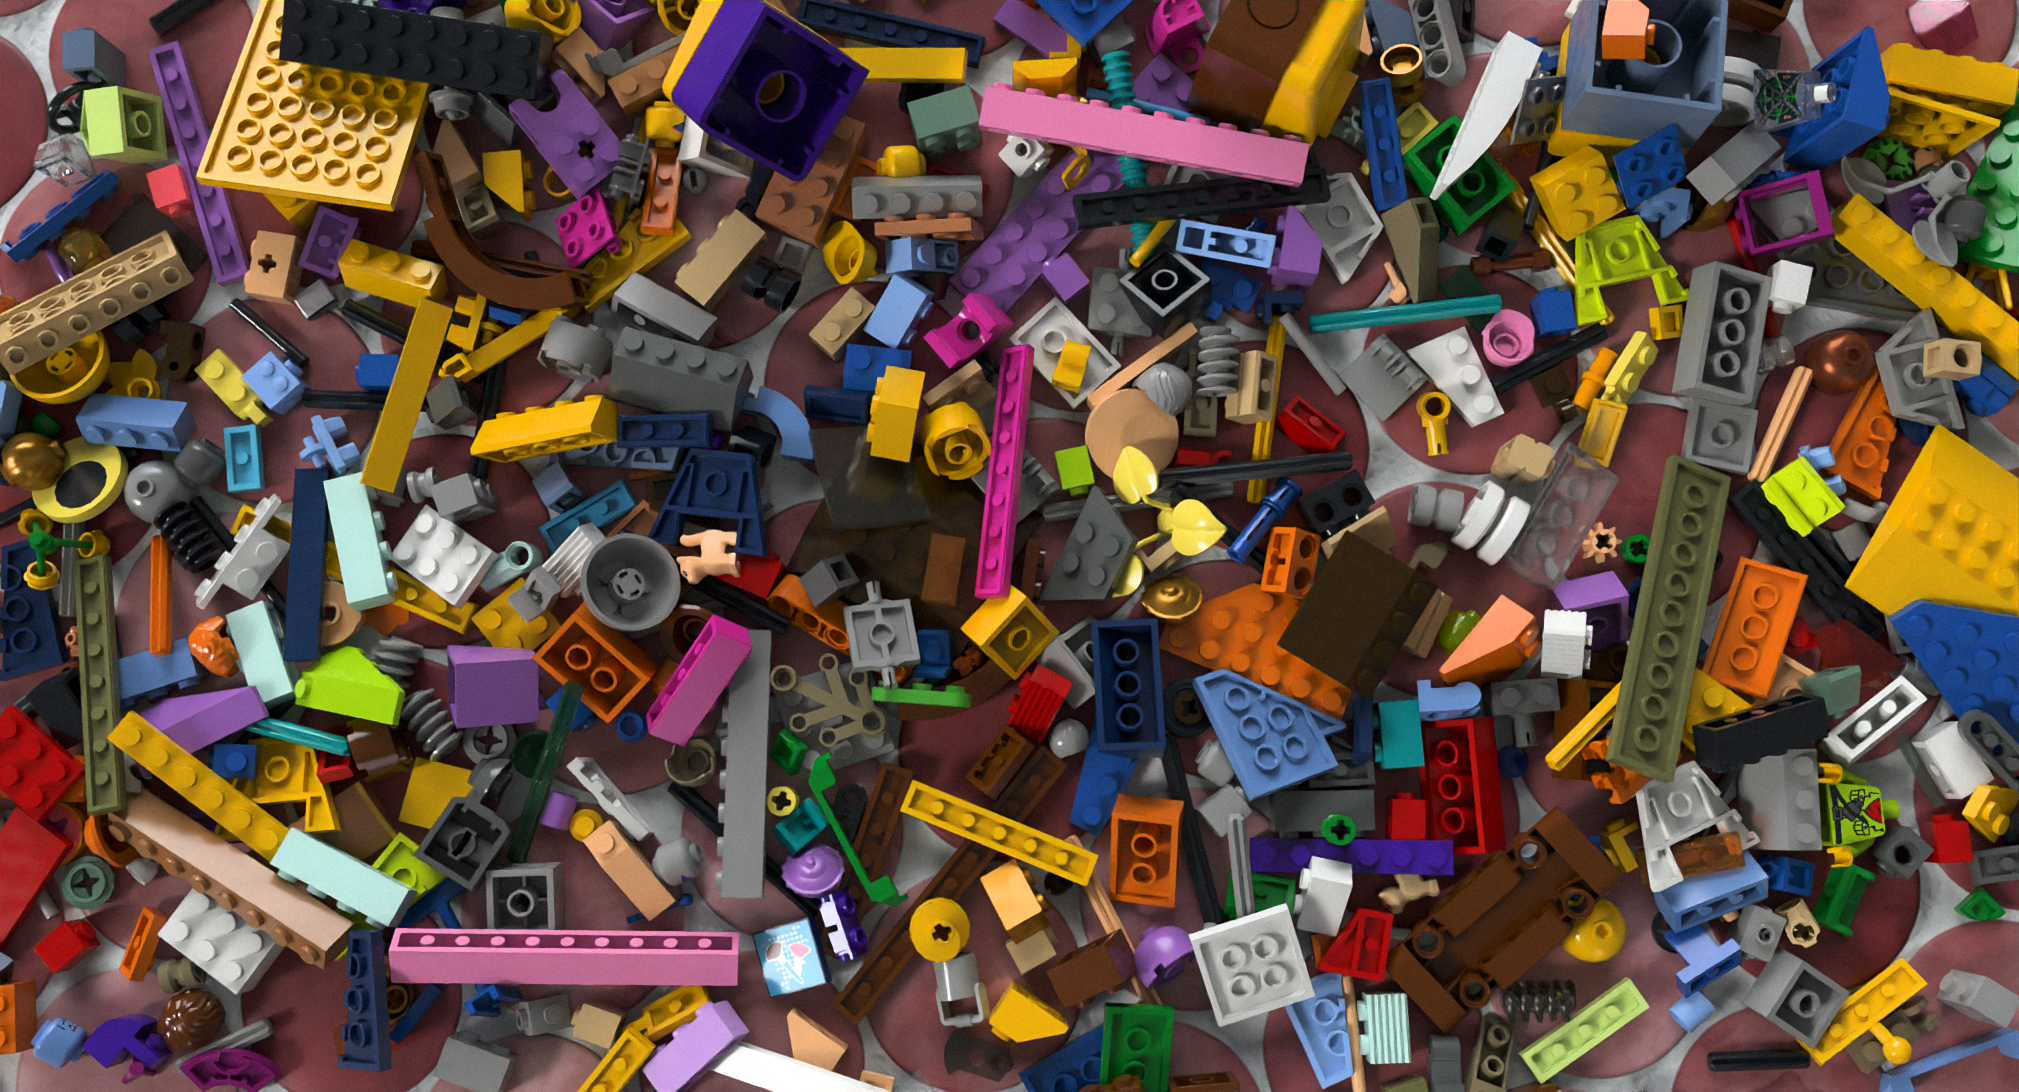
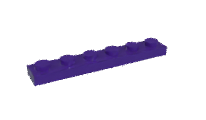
(1366, 856)

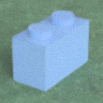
(899, 312)

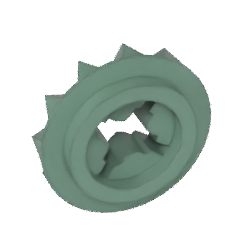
(78, 872)

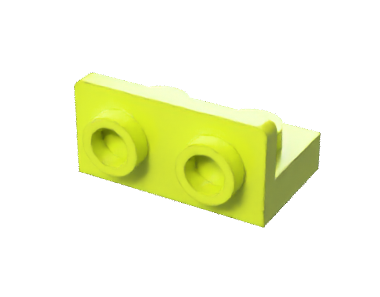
(1802, 496)

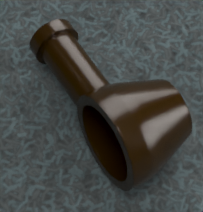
(934, 282)

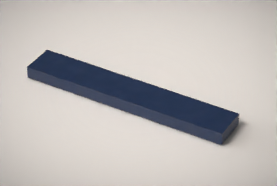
(886, 28)
(307, 566)

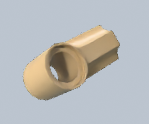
(1800, 922)

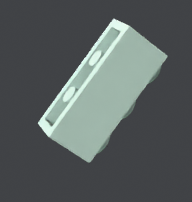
(260, 646)

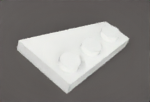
(610, 798)

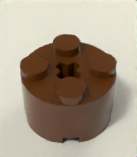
(379, 748)

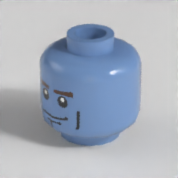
(59, 1042)

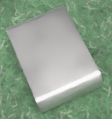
(315, 299)

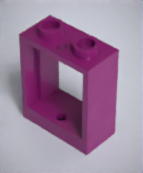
(1743, 212)

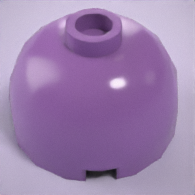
(1162, 955)

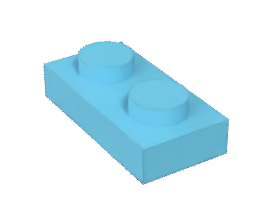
(244, 458)

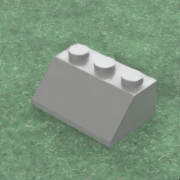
(1781, 801)

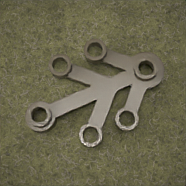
(835, 703)

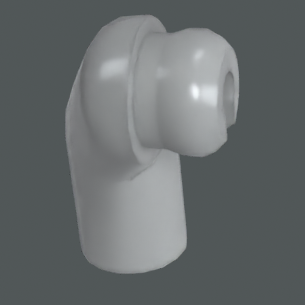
(1865, 513)

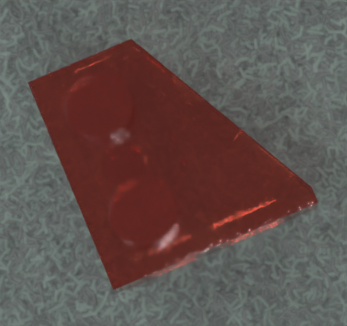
(1847, 645)

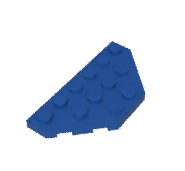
(1967, 657)

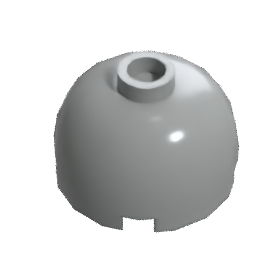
(155, 487)

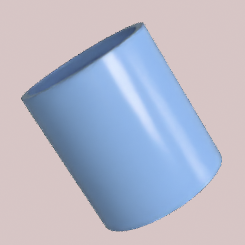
(1691, 1011)

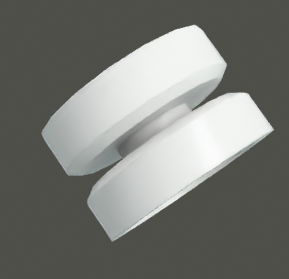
(1737, 93)
(1490, 523)

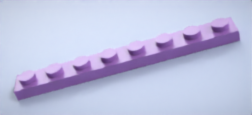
(191, 139)

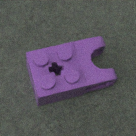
(564, 130)

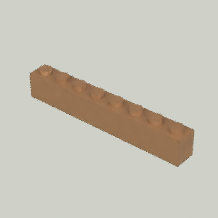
(231, 878)

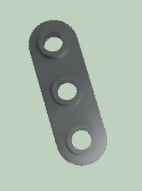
(1985, 738)

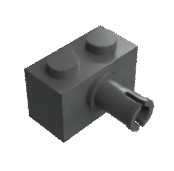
(1521, 701)

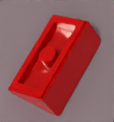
(1308, 427)

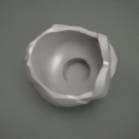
(1166, 387)

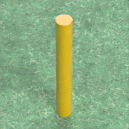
(1150, 242)

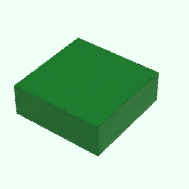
(789, 752)

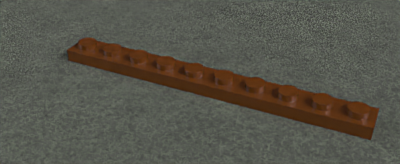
(948, 883)

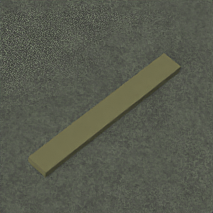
(99, 684)

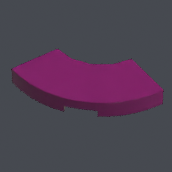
(230, 1067)

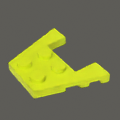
(1618, 254)

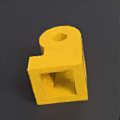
(1071, 366)

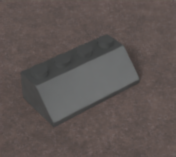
(678, 378)

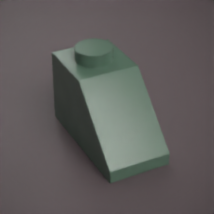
(1837, 686)

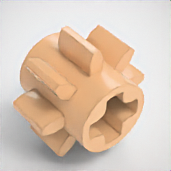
(1608, 544)

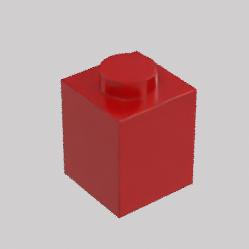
(1405, 817)
(1948, 839)
(67, 945)

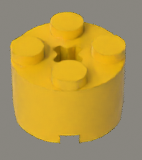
(551, 17)
(954, 441)

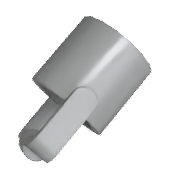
(956, 981)

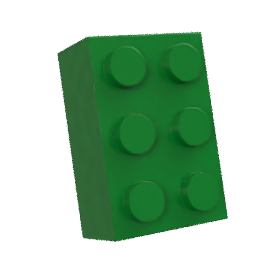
(1472, 195)

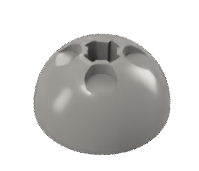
(636, 567)

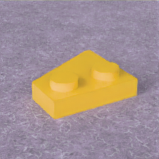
(1990, 809)

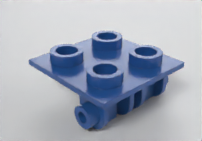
(1650, 166)

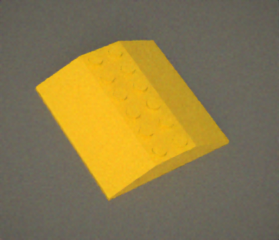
(1946, 534)

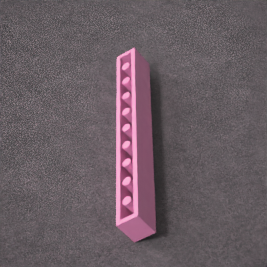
(1142, 135)
(564, 957)

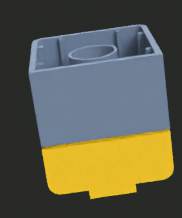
(1627, 100)

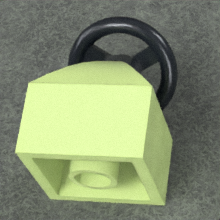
(112, 122)

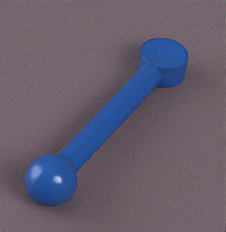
(685, 900)

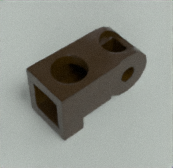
(182, 350)

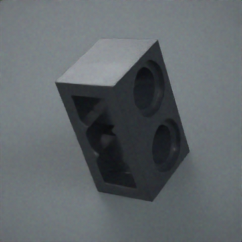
(1331, 497)

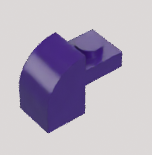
(125, 1036)

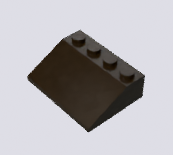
(1357, 614)

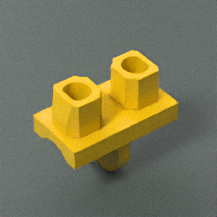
(468, 337)

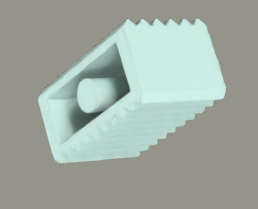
(1385, 1027)

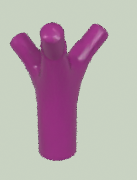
(136, 1069)

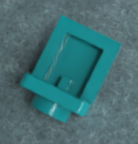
(801, 826)

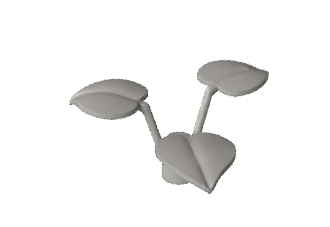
(1942, 184)

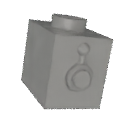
(1756, 932)

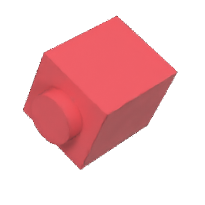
(170, 191)

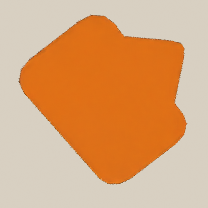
(386, 617)

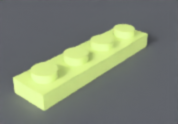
(1584, 1031)

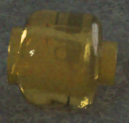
(82, 249)

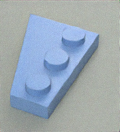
(1323, 1029)

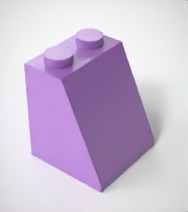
(493, 686)

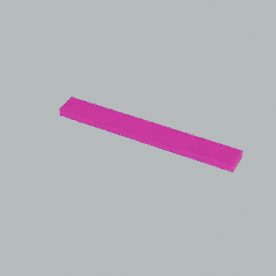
(1004, 473)

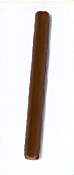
(513, 265)

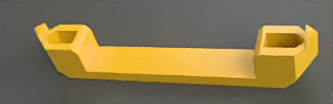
(501, 347)

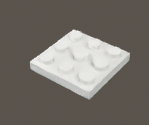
(1252, 965)

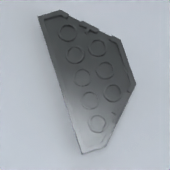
(1849, 285)

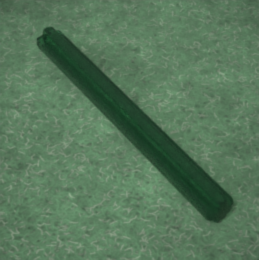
(545, 772)

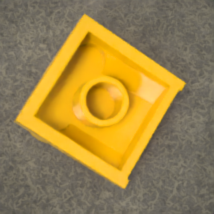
(1048, 75)

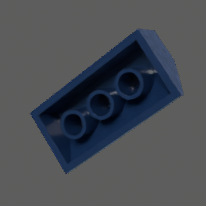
(1128, 688)

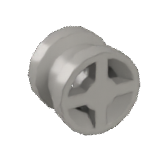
(420, 484)

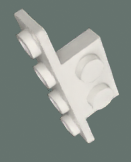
(250, 560)

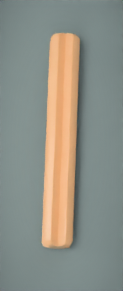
(1780, 424)

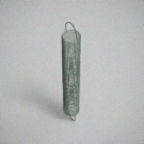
(1918, 773)

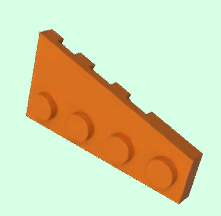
(1864, 439)

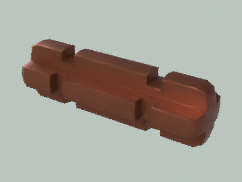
(973, 656)

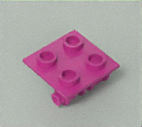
(588, 228)

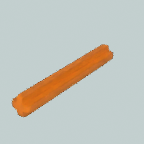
(160, 597)

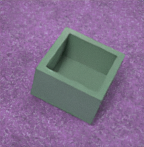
(945, 122)

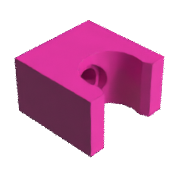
(953, 339)

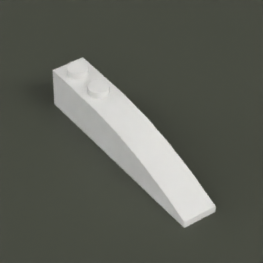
(1491, 106)

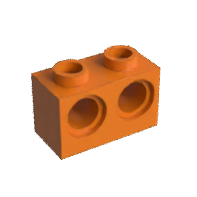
(1290, 562)

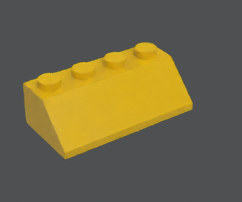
(547, 430)

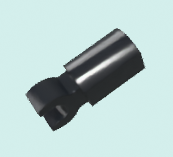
(755, 189)

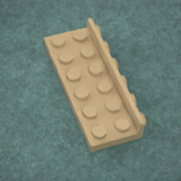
(90, 301)

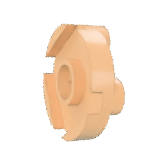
(347, 619)

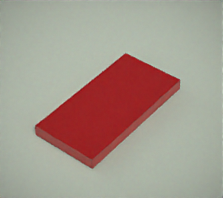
(27, 862)

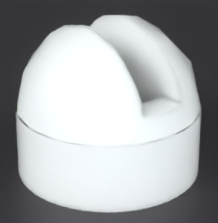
(143, 869)

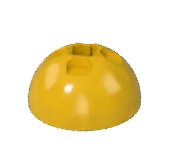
(67, 373)

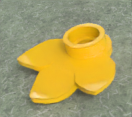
(135, 377)

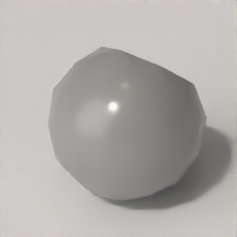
(1068, 737)

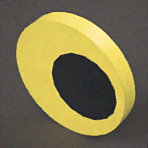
(88, 484)

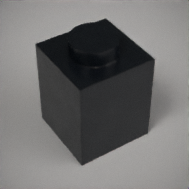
(1500, 234)

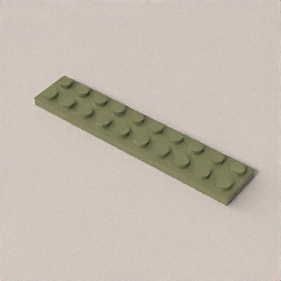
(1668, 620)

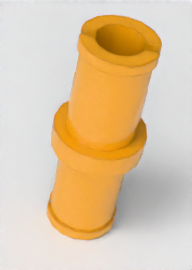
(1593, 379)

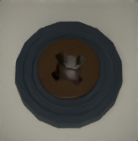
(1177, 711)

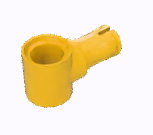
(1435, 424)

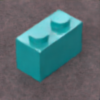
(1397, 734)

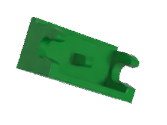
(1841, 898)

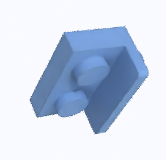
(1668, 207)

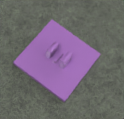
(1908, 205)

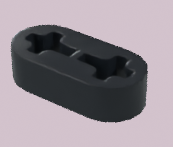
(855, 814)

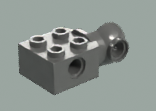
(467, 833)

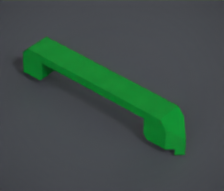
(881, 890)

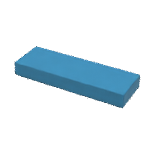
(601, 509)

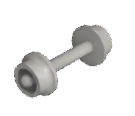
(450, 102)

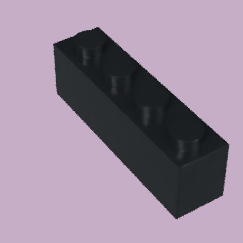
(1760, 732)

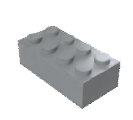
(1722, 334)

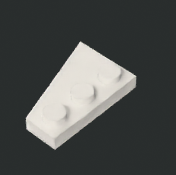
(1459, 374)

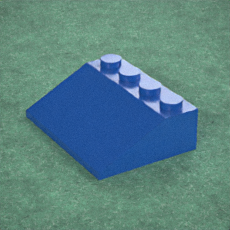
(1856, 112)

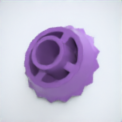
(813, 870)

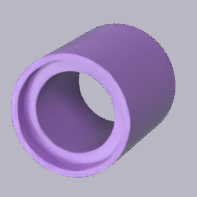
(558, 810)

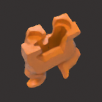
(1619, 779)

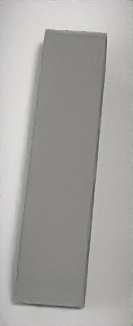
(1447, 49)

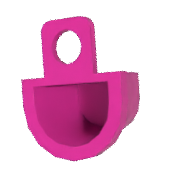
(1174, 28)

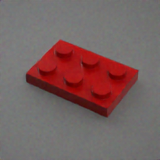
(34, 765)

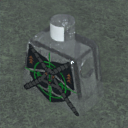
(1788, 98)

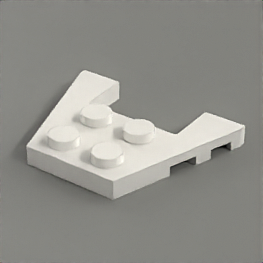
(1678, 811)

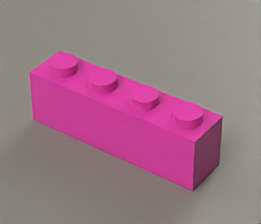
(699, 680)

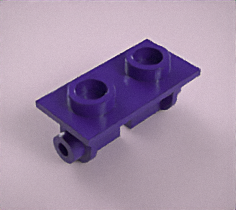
(850, 938)

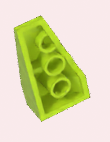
(350, 686)

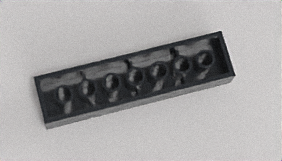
(417, 48)

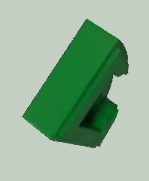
(1979, 906)

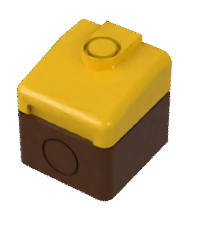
(1280, 66)

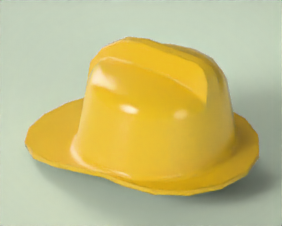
(849, 254)

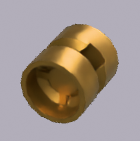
(1406, 73)

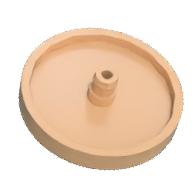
(1130, 420)

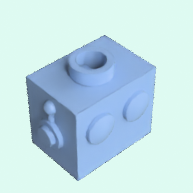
(276, 382)

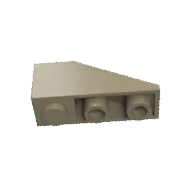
(1415, 241)
(1489, 1057)

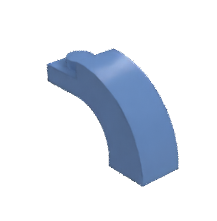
(787, 418)

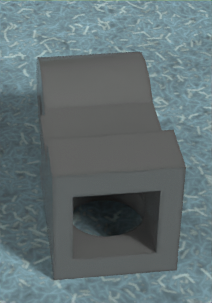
(1443, 1064)

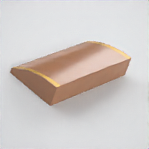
(363, 824)

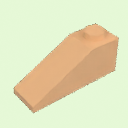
(629, 869)

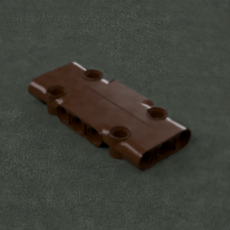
(1501, 919)

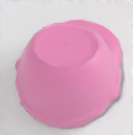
(1508, 338)

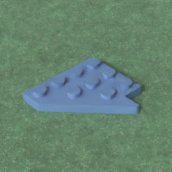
(1266, 734)

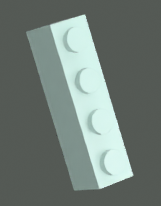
(360, 542)
(343, 878)

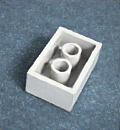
(220, 942)

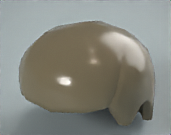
(693, 763)

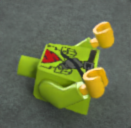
(1851, 813)

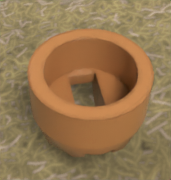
(1926, 158)

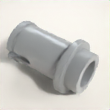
(394, 499)

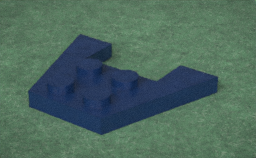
(715, 487)

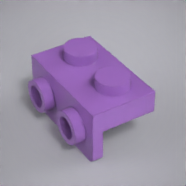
(328, 241)

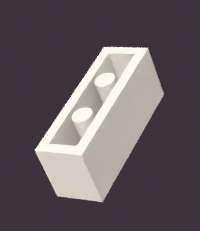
(1872, 722)

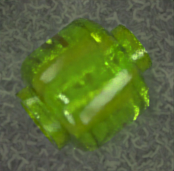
(1456, 629)

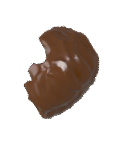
(191, 1020)

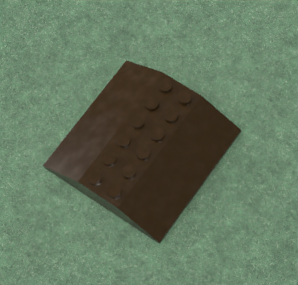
(900, 553)

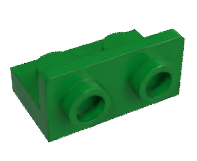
(1267, 892)

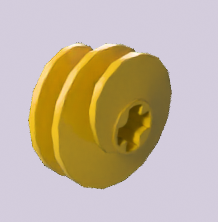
(925, 937)

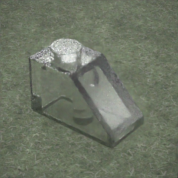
(65, 160)

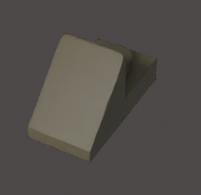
(480, 212)

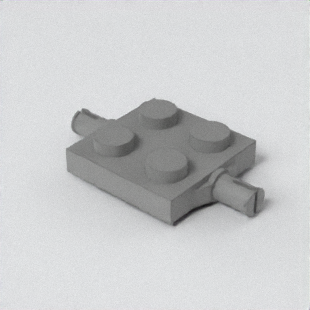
(1110, 308)
(881, 635)

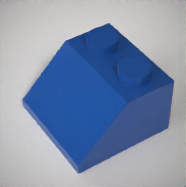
(868, 363)

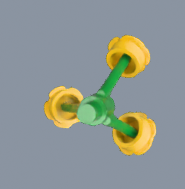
(37, 525)

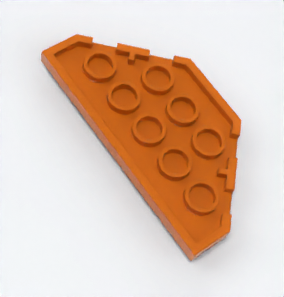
(1242, 636)

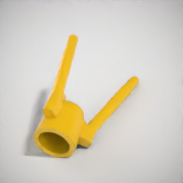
(2001, 282)

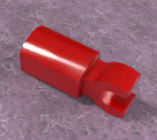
(1193, 457)

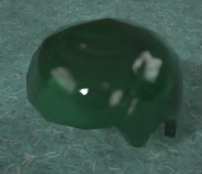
(527, 751)

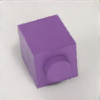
(1064, 278)

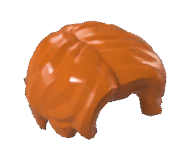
(214, 648)

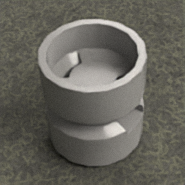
(1441, 508)

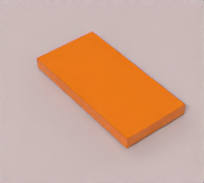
(1754, 627)

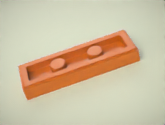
(662, 193)

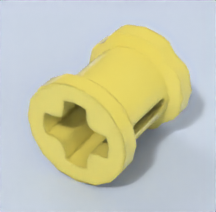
(791, 795)

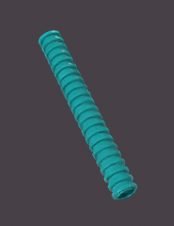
(1133, 169)

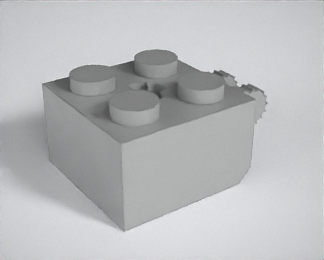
(539, 882)

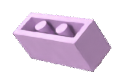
(695, 1048)

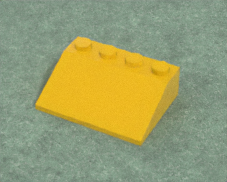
(1934, 124)

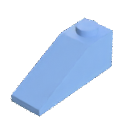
(1226, 243)

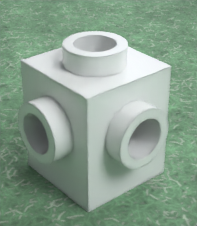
(1026, 155)

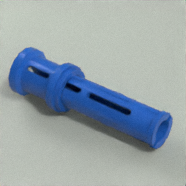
(1271, 510)

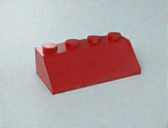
(1462, 785)

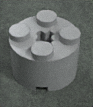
(575, 350)

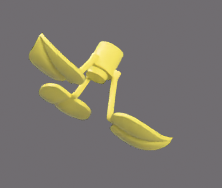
(1190, 522)

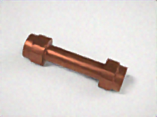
(1536, 261)

